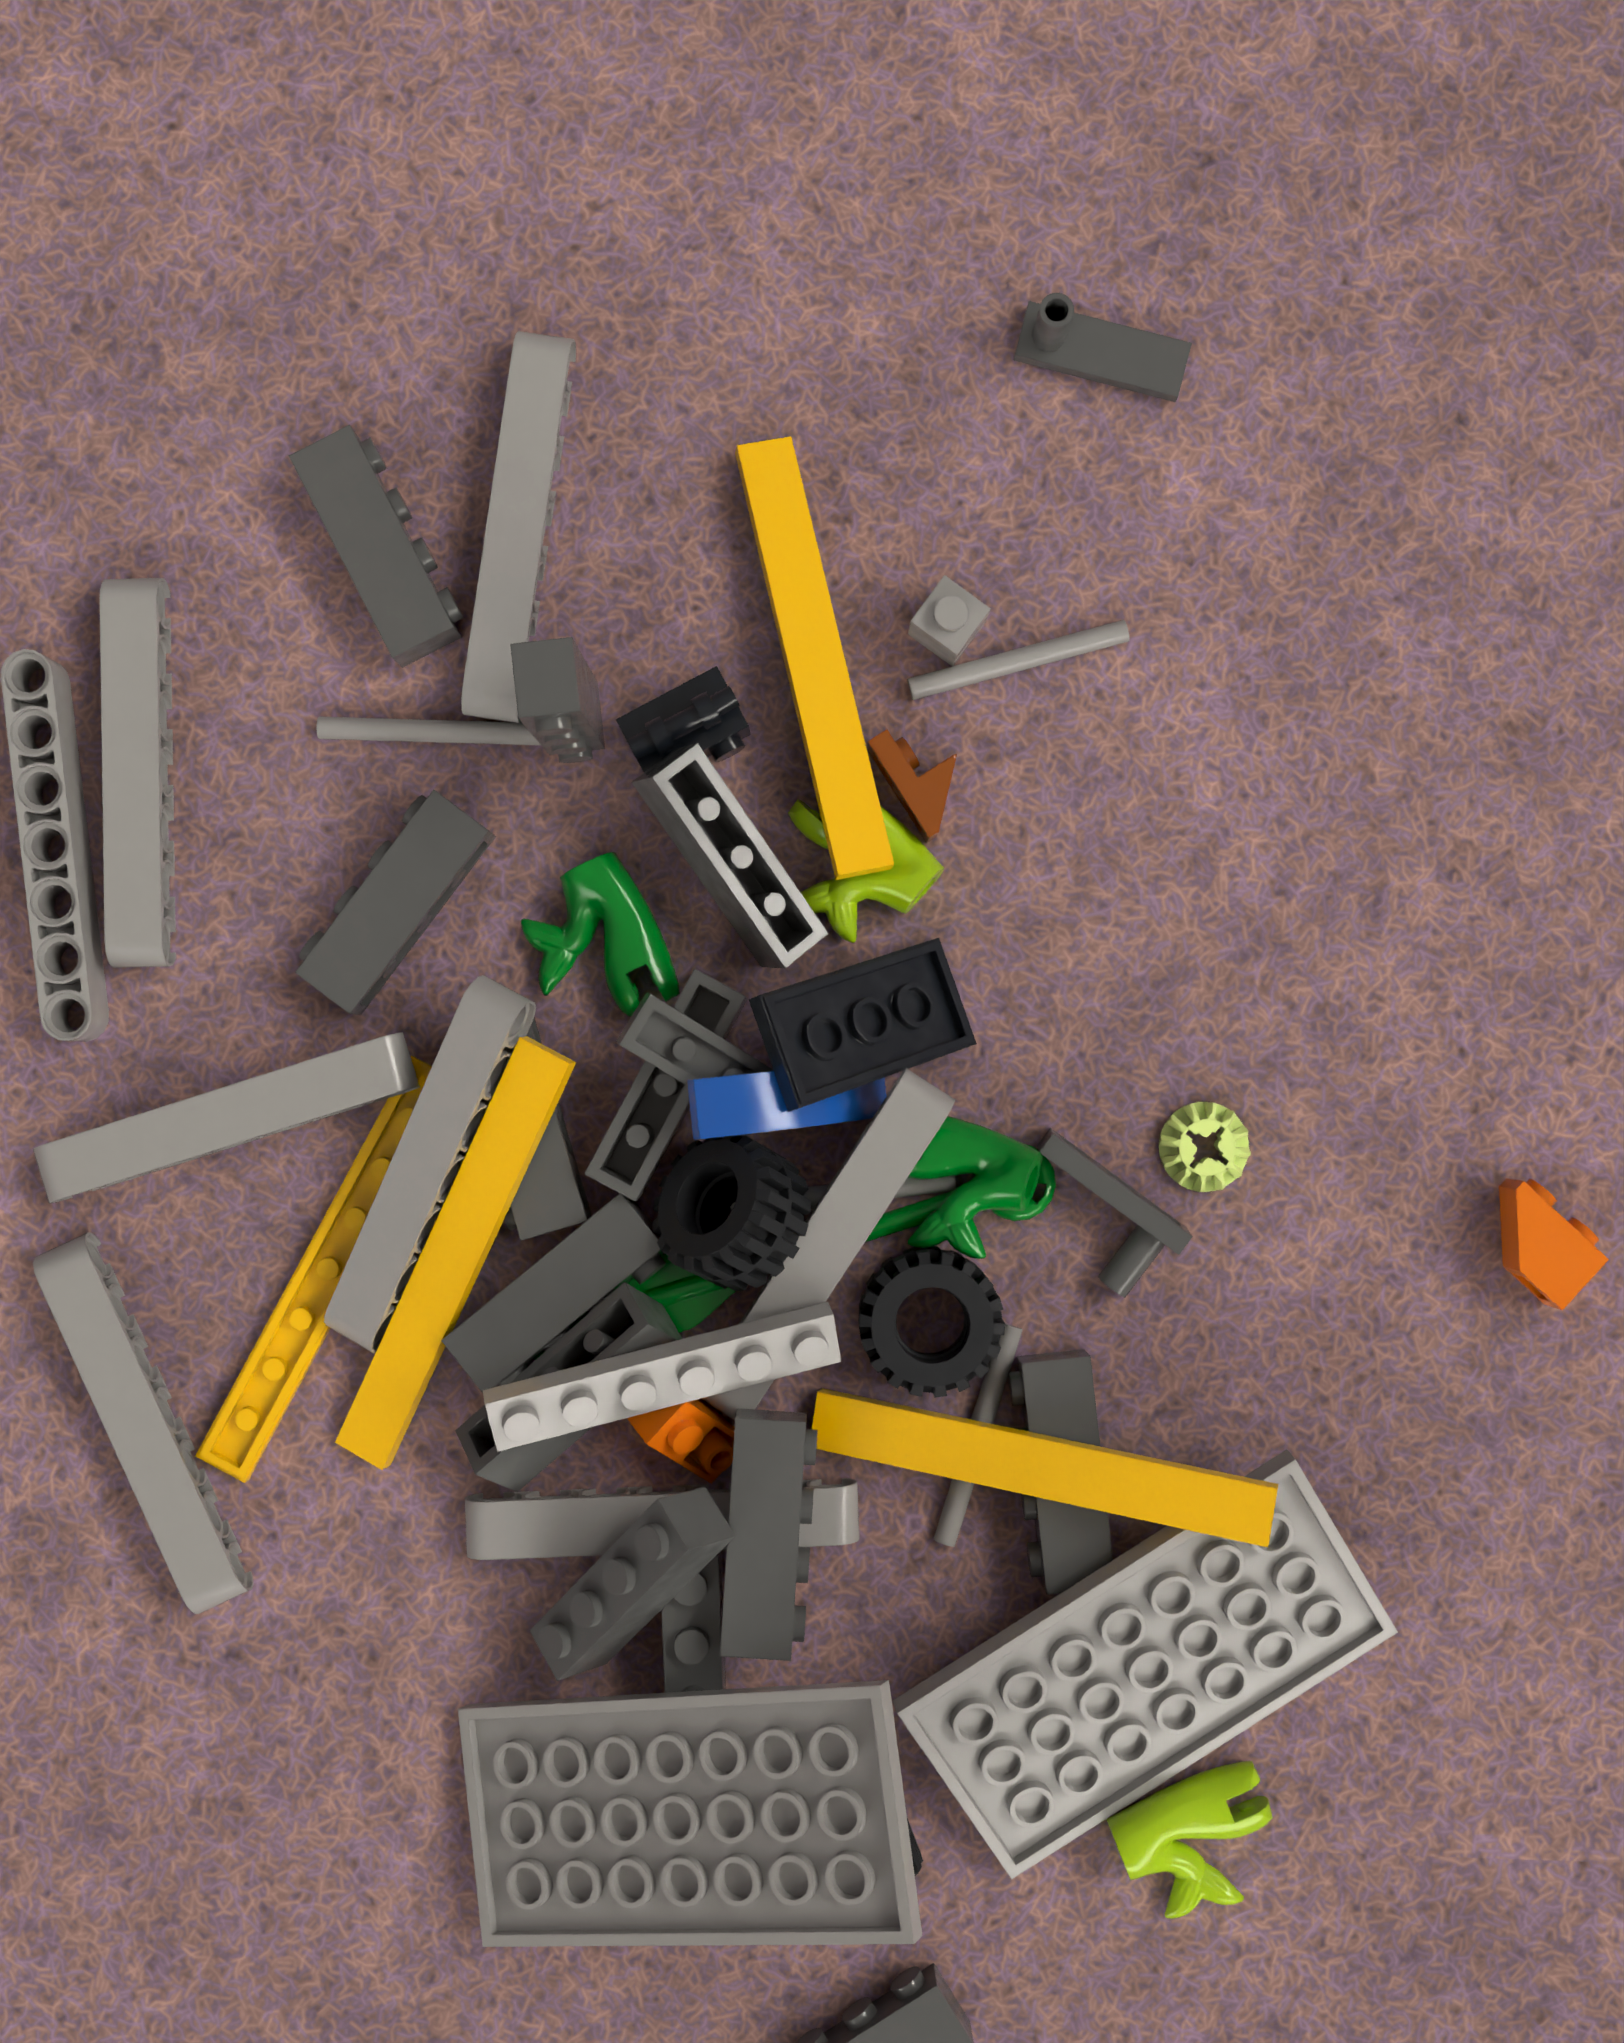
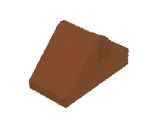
(920, 796)

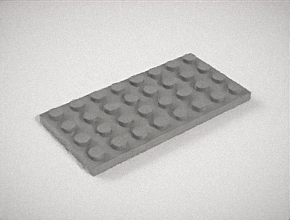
(1142, 1672)
(691, 1819)

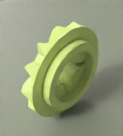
(1178, 1150)

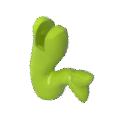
(899, 888)
(1190, 1810)

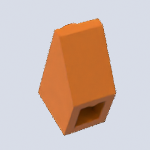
(1542, 1247)
(690, 1436)

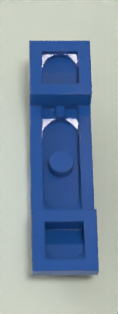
(756, 1105)

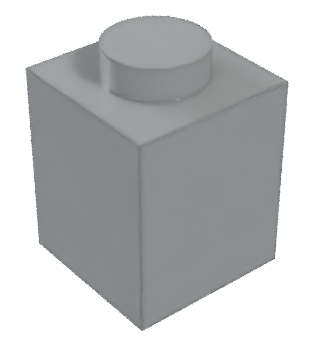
(948, 621)

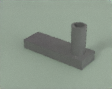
(1101, 349)
(682, 1045)
(1153, 1227)

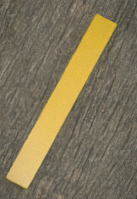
(814, 658)
(455, 1251)
(297, 1322)
(1046, 1467)

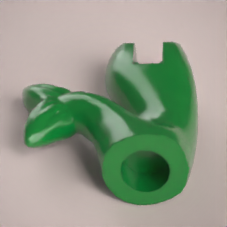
(631, 935)
(1003, 1180)

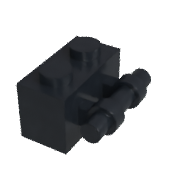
(692, 713)

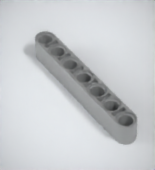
(517, 521)
(135, 772)
(37, 827)
(226, 1117)
(428, 1158)
(848, 1211)
(141, 1425)
(590, 1523)

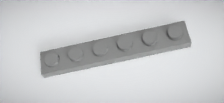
(661, 1376)

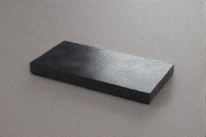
(862, 1023)

